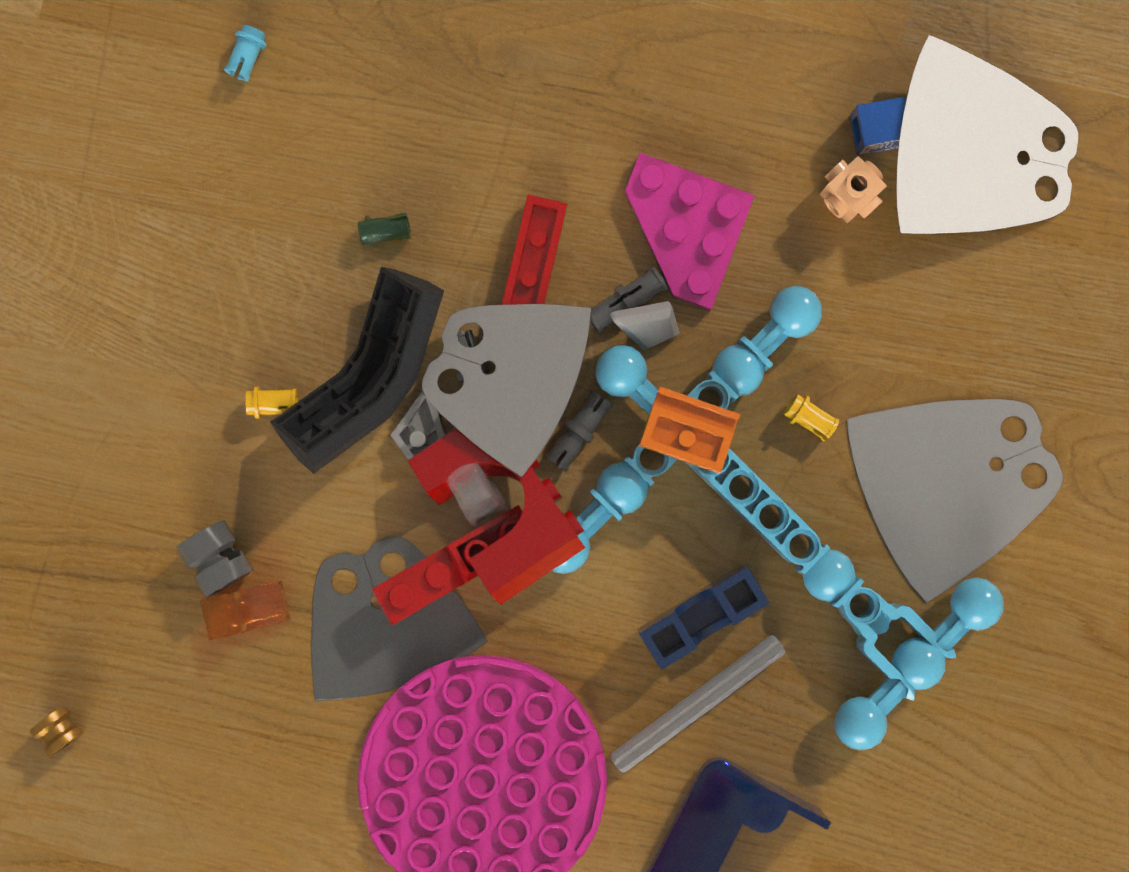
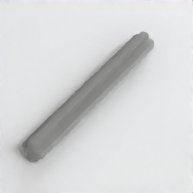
(697, 703)

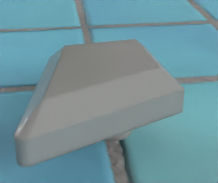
(647, 324)
(418, 427)

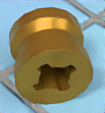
(56, 731)

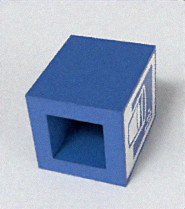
(877, 125)

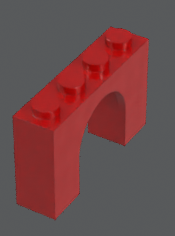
(538, 540)

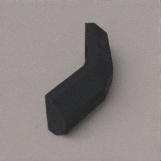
(372, 378)

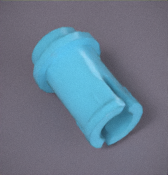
(246, 50)

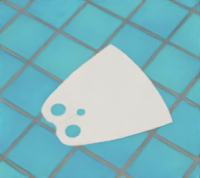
(963, 145)

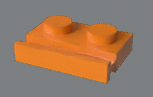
(689, 430)

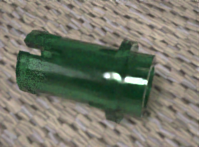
(384, 229)

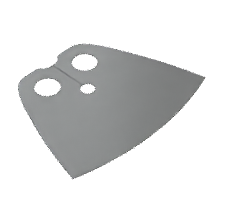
(536, 369)

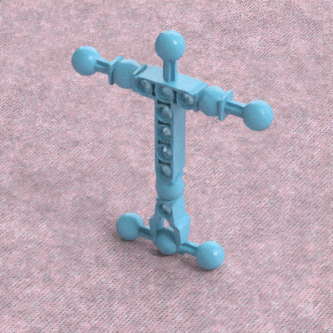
(825, 571)

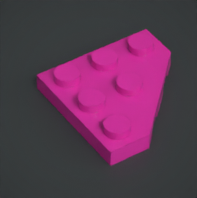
(687, 225)

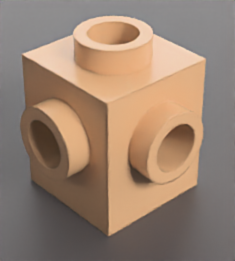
(843, 199)

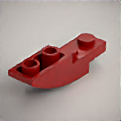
(440, 571)

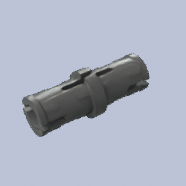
(627, 297)
(579, 430)

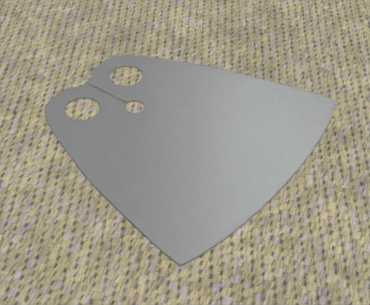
(935, 489)

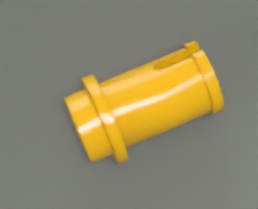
(269, 401)
(811, 417)

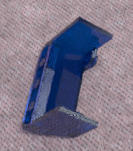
(714, 812)

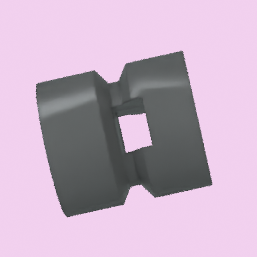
(214, 558)

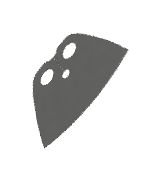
(359, 649)

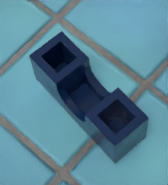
(702, 614)

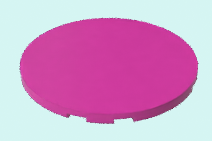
(482, 771)

